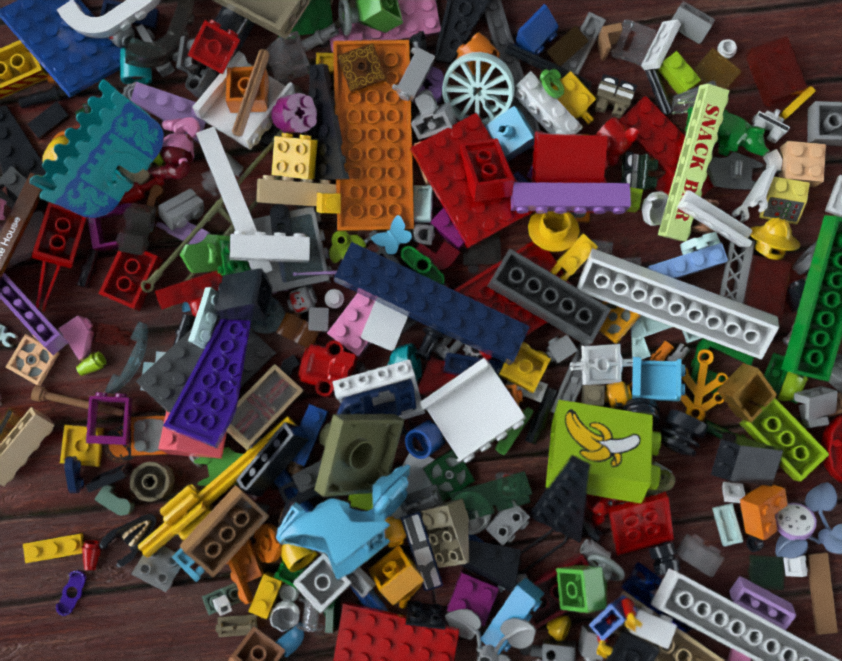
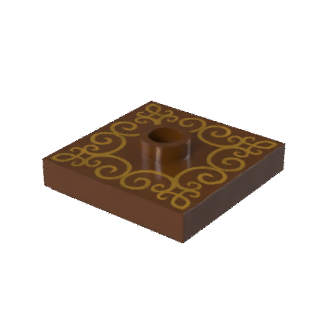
(361, 67)

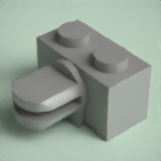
(432, 117)

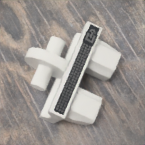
(772, 123)

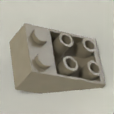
(448, 532)

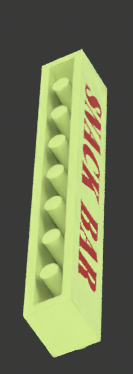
(694, 159)

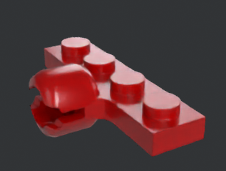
(188, 291)

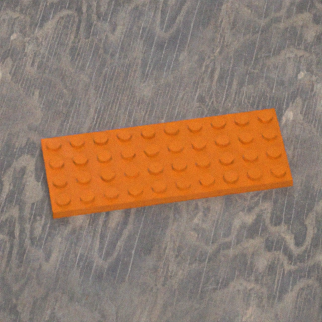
(375, 143)

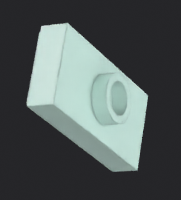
(423, 203)
(727, 524)

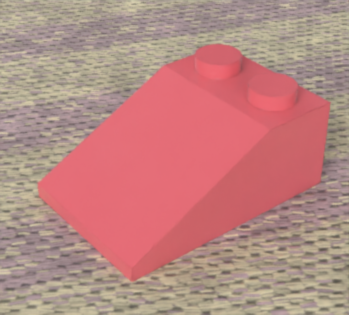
(181, 445)

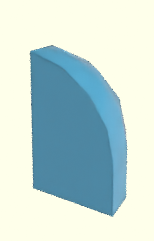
(291, 640)

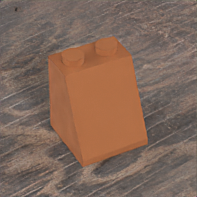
(257, 647)

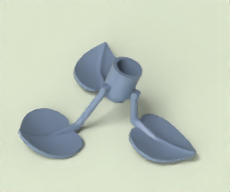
(817, 499)

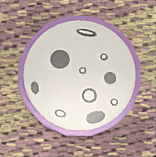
(795, 522)

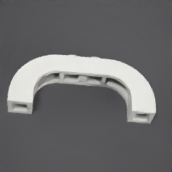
(107, 25)

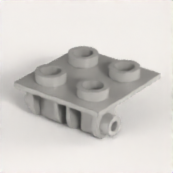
(158, 569)

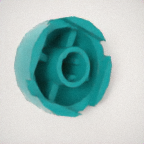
(404, 353)

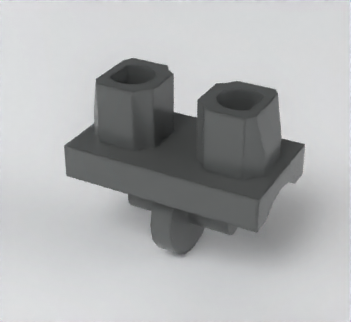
(184, 61)

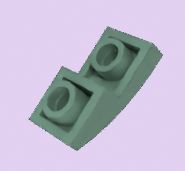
(231, 593)

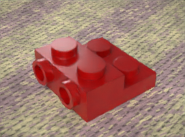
(214, 46)

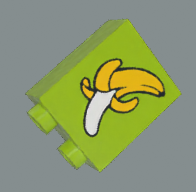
(614, 444)

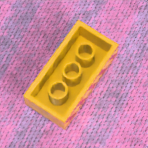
(18, 69)

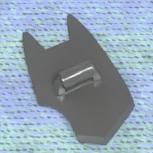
(732, 171)

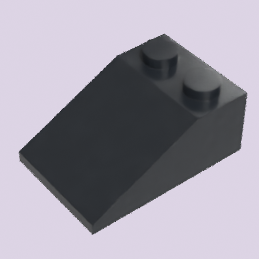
(746, 460)

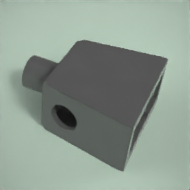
(564, 650)

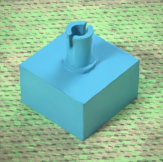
(512, 132)

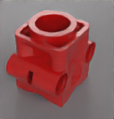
(321, 367)

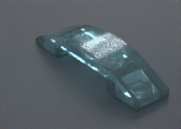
(139, 335)

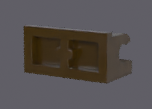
(567, 46)

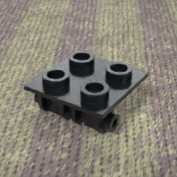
(426, 615)

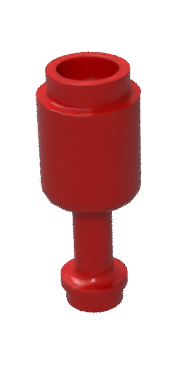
(138, 191)

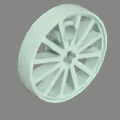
(487, 92)

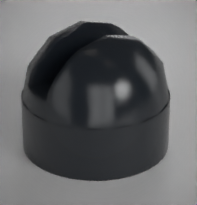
(751, 546)

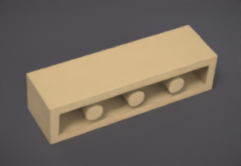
(291, 192)
(22, 442)

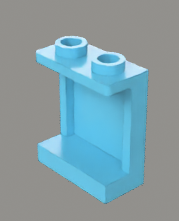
(658, 380)

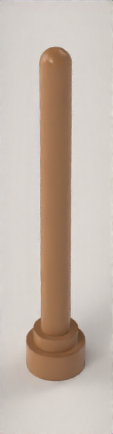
(41, 394)

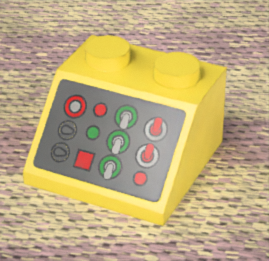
(786, 200)

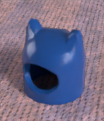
(428, 436)

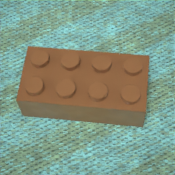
(223, 531)

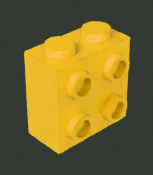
(294, 156)

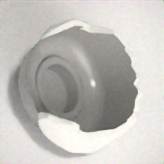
(284, 615)

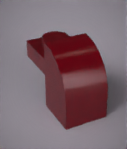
(443, 259)

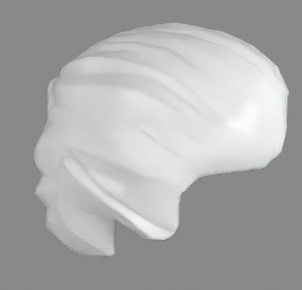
(654, 208)

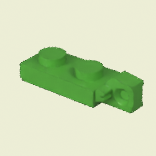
(504, 445)

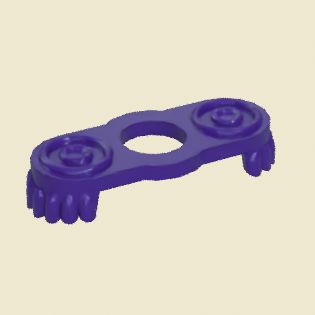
(67, 604)

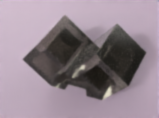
(139, 223)

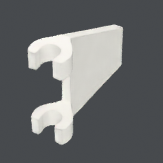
(757, 194)

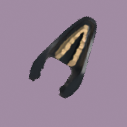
(132, 534)

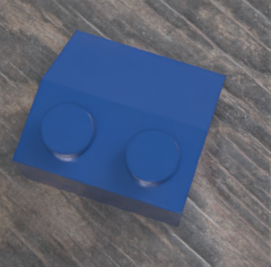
(537, 31)

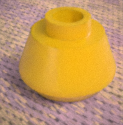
(559, 627)

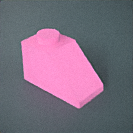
(79, 335)

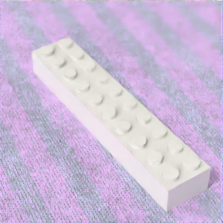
(678, 304)
(731, 622)

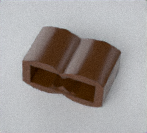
(297, 330)

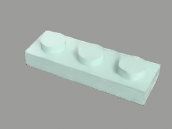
(205, 319)

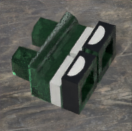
(636, 169)

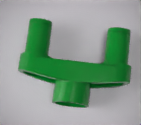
(413, 257)

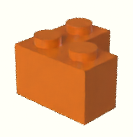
(760, 510)

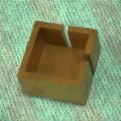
(744, 386)

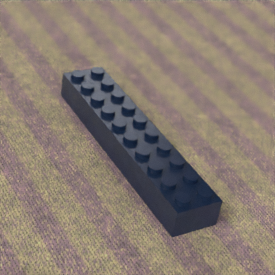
(431, 303)

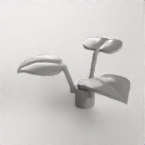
(516, 630)

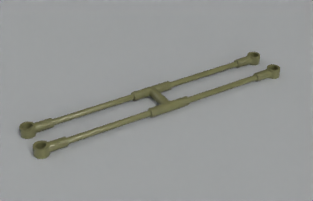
(217, 207)

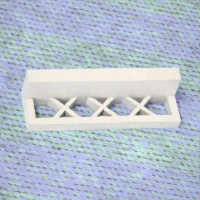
(715, 219)

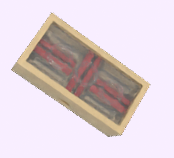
(263, 406)

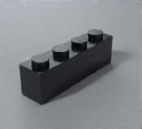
(272, 459)

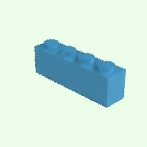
(518, 605)

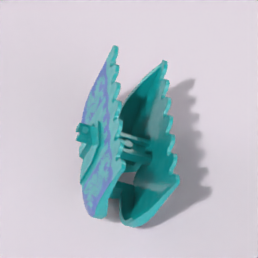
(86, 168)

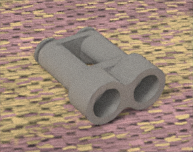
(441, 348)

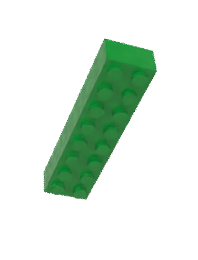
(819, 315)

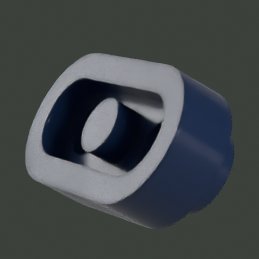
(72, 472)

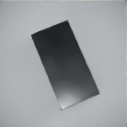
(48, 120)

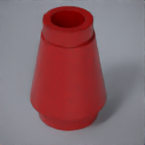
(90, 554)

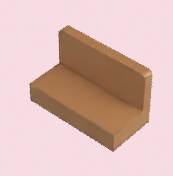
(608, 36)

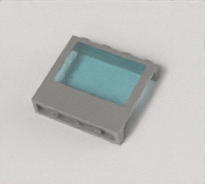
(304, 222)

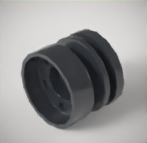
(683, 432)

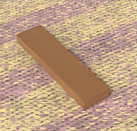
(821, 593)

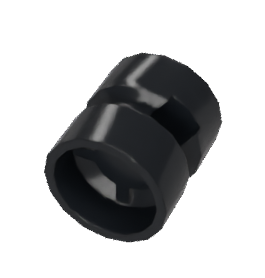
(664, 557)

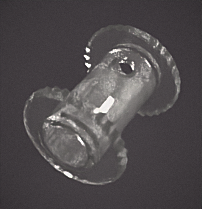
(310, 617)

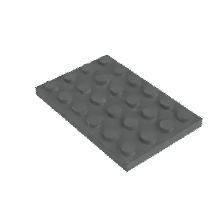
(171, 372)

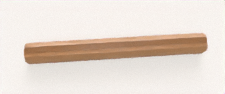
(250, 93)

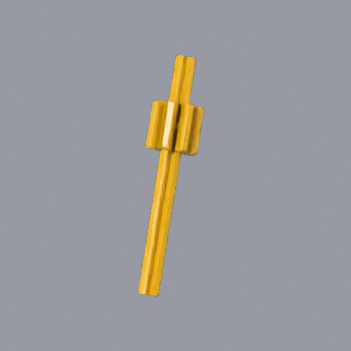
(191, 507)

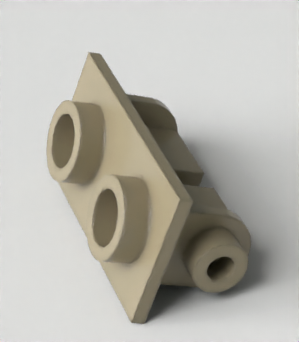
(235, 625)

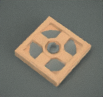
(31, 360)

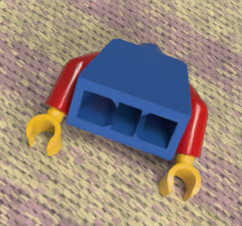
(611, 619)

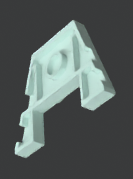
(646, 326)

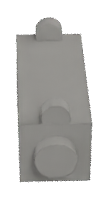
(414, 75)

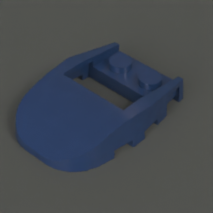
(363, 404)

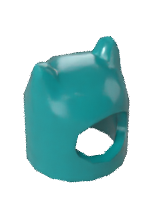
(128, 71)

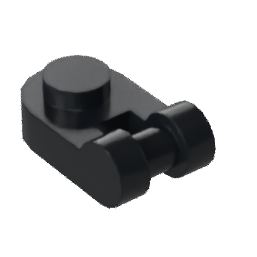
(280, 215)

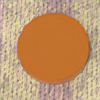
(267, 546)

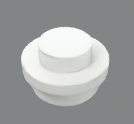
(727, 48)
(334, 298)
(288, 593)

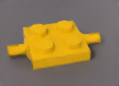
(576, 97)

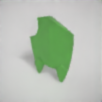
(204, 255)
(217, 465)

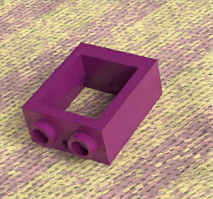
(96, 229)
(91, 436)

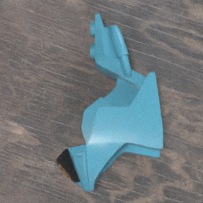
(342, 532)

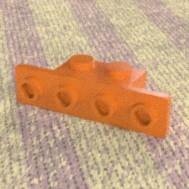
(245, 568)

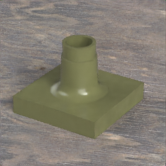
(357, 452)

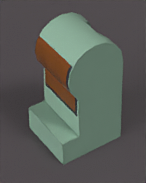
(114, 501)

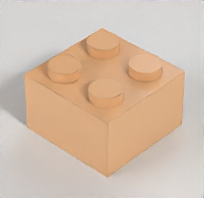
(803, 162)

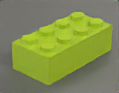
(781, 430)

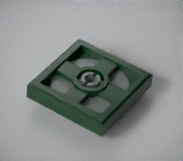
(448, 474)

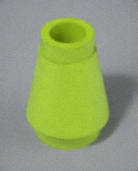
(92, 363)

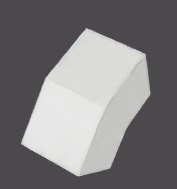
(773, 158)
(222, 605)

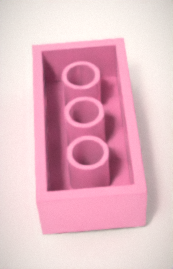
(352, 323)

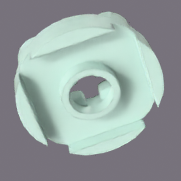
(699, 243)

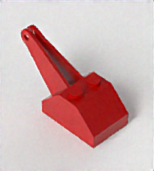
(57, 243)

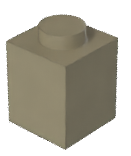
(593, 395)

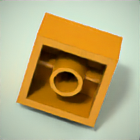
(396, 577)

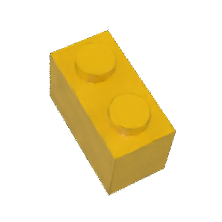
(266, 595)

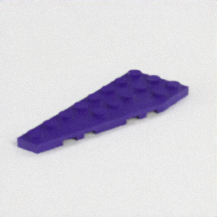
(213, 387)

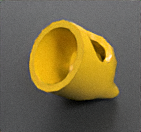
(291, 554)

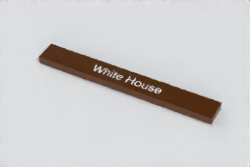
(17, 222)

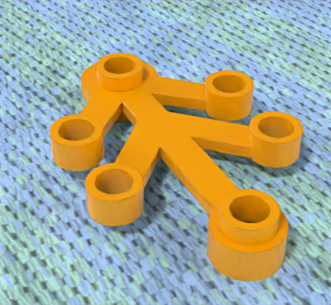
(700, 388)

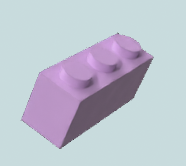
(762, 603)

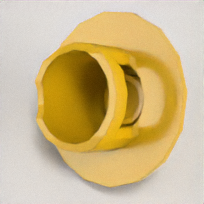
(553, 230)
(774, 235)

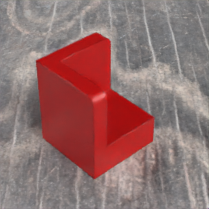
(665, 182)

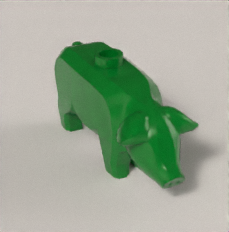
(737, 132)

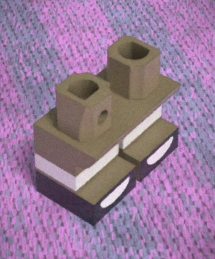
(606, 97)

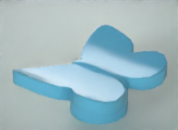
(393, 237)

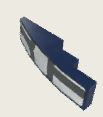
(422, 550)

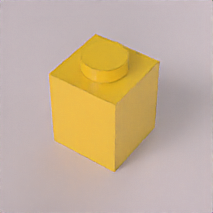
(328, 202)

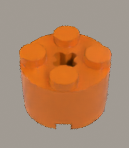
(478, 43)

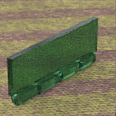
(495, 492)

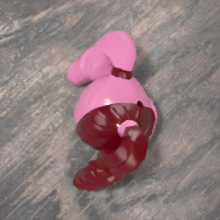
(176, 149)

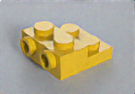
(526, 368)

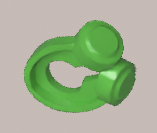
(552, 76)

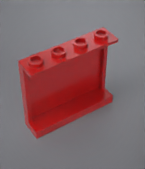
(569, 158)

